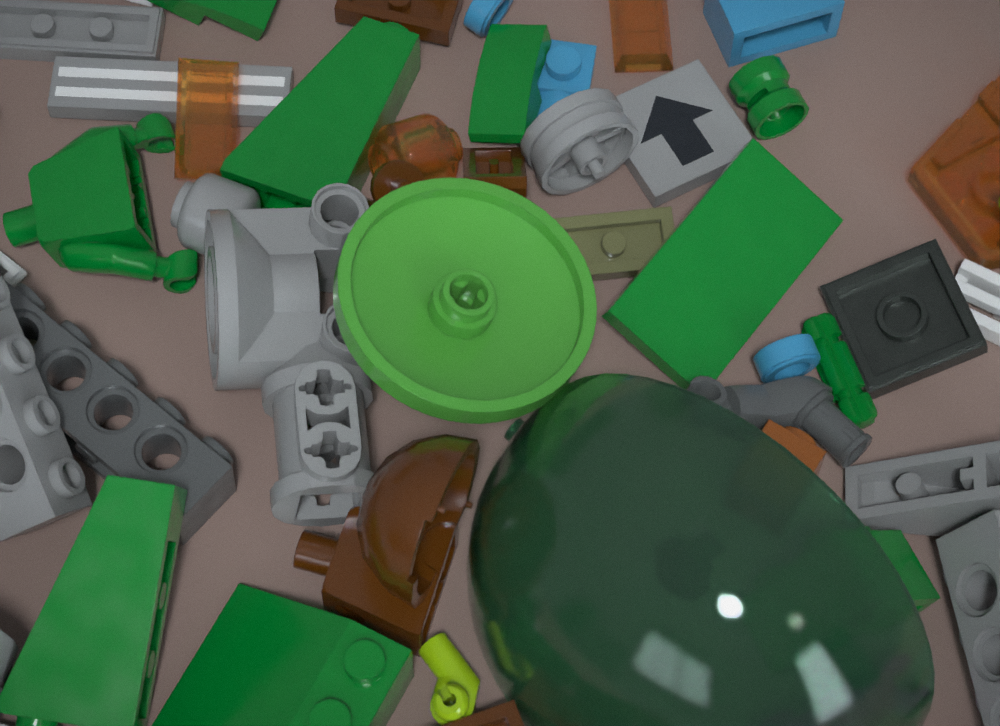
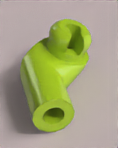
(456, 682)

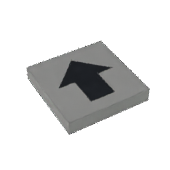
(683, 132)

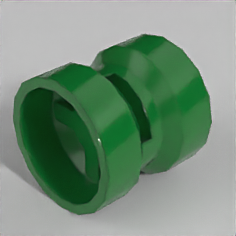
(768, 97)

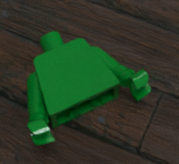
(95, 207)

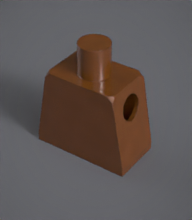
(357, 594)

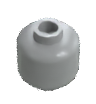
(207, 192)

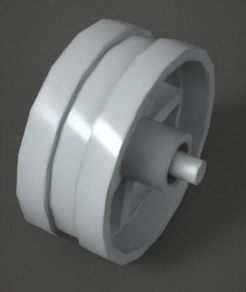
(579, 141)

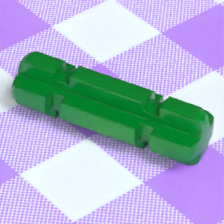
(840, 370)

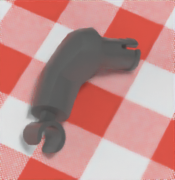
(795, 403)

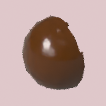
(406, 498)

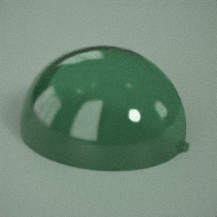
(682, 573)

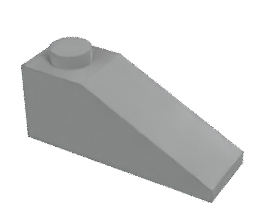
(926, 490)

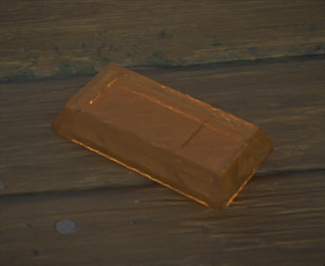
(640, 36)
(205, 116)

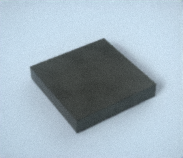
(904, 319)

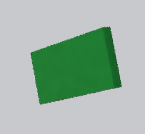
(723, 267)

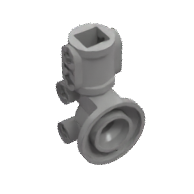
(270, 335)

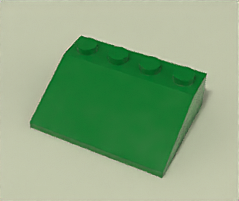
(288, 667)

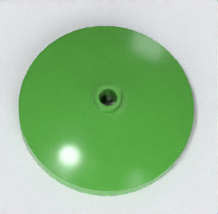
(464, 300)

